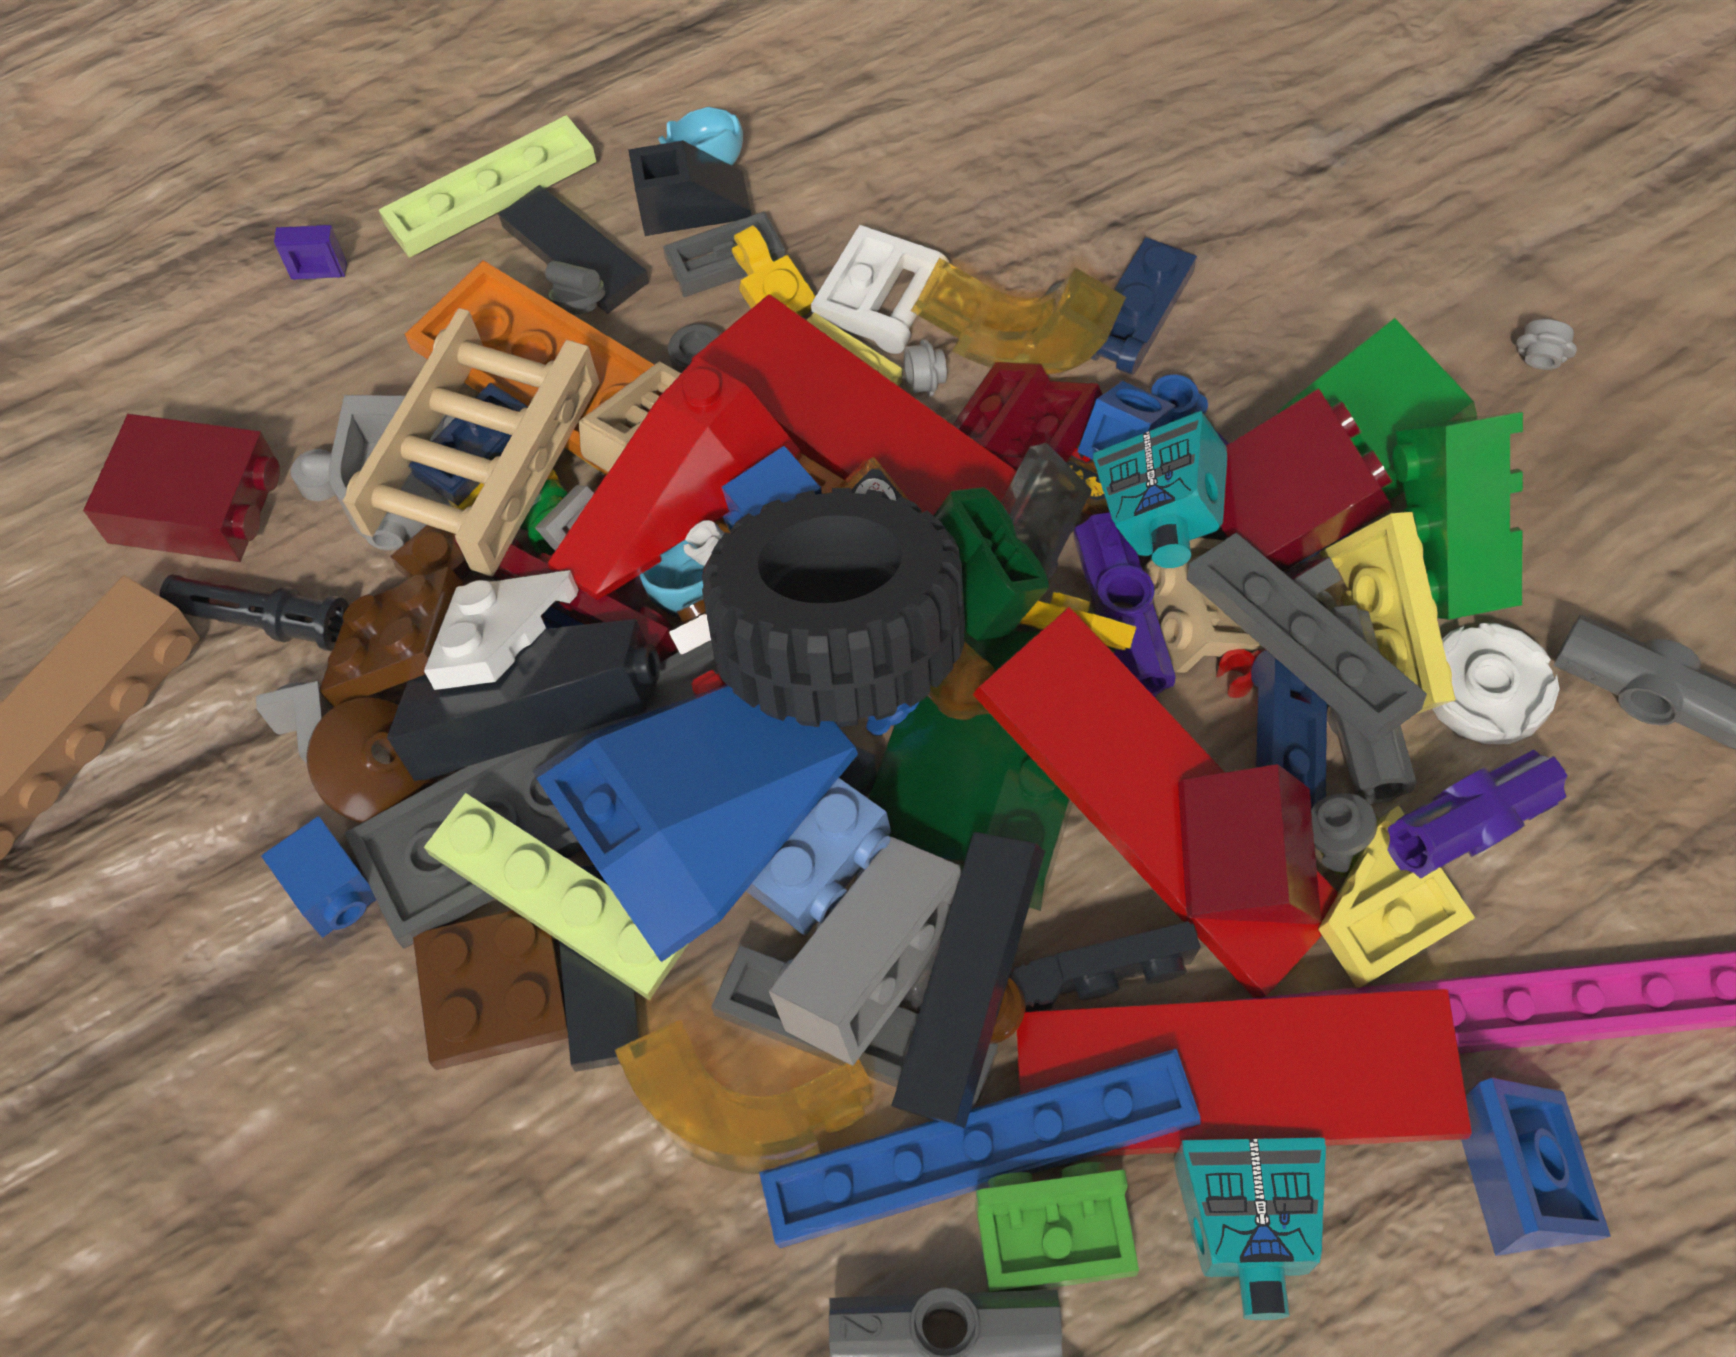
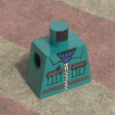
(1166, 487)
(1255, 1213)

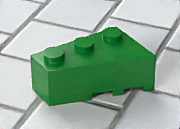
(1460, 503)

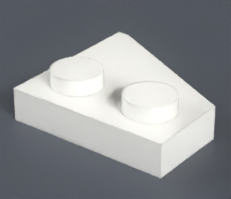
(491, 625)

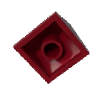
(1249, 847)

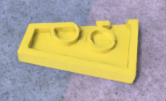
(1389, 579)

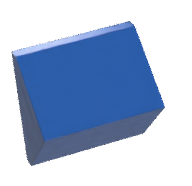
(1530, 1169)

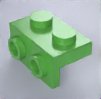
(1055, 1229)

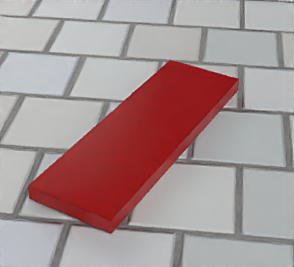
(847, 410)
(1121, 767)
(1275, 1066)

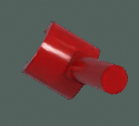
(1240, 661)

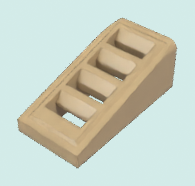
(604, 429)

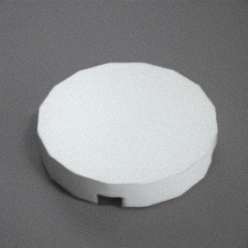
(1498, 684)

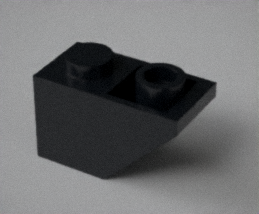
(685, 188)

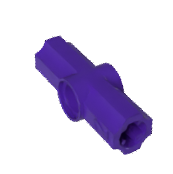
(1116, 576)
(1476, 813)

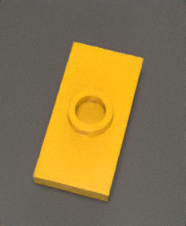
(1109, 631)

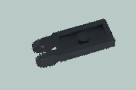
(1099, 967)

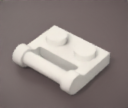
(864, 280)

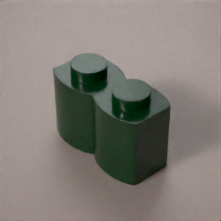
(998, 569)

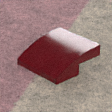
(1023, 409)

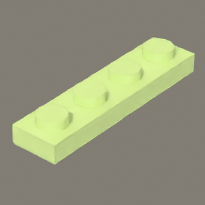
(487, 186)
(548, 892)

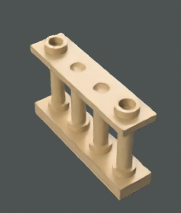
(509, 479)

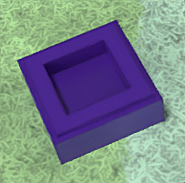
(310, 252)

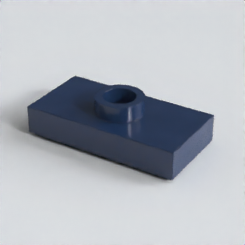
(470, 439)

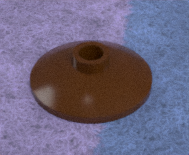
(344, 766)

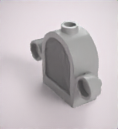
(327, 474)

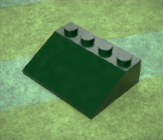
(968, 777)

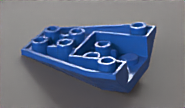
(691, 804)

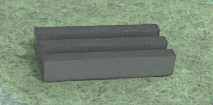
(720, 265)

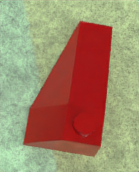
(669, 478)

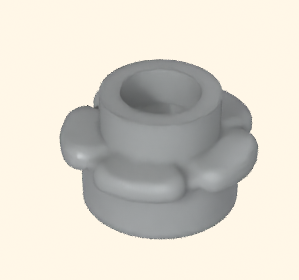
(1546, 344)
(924, 368)

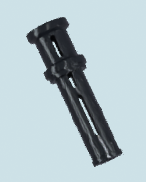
(278, 612)

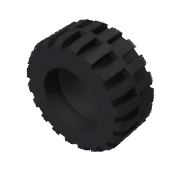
(835, 606)

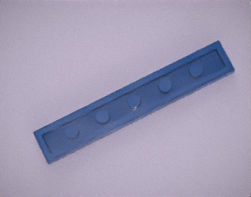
(1000, 1138)

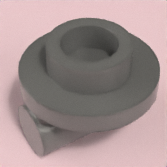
(574, 287)
(1342, 828)

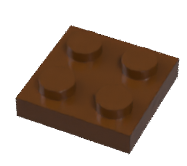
(388, 637)
(488, 988)

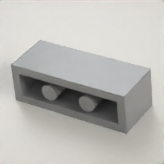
(867, 951)

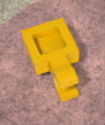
(768, 277)

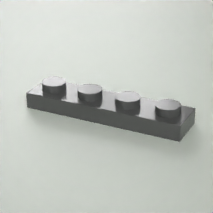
(1306, 638)
(747, 1002)

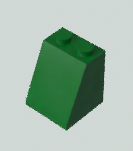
(1391, 388)

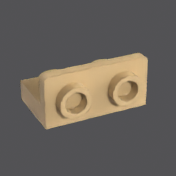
(1188, 619)

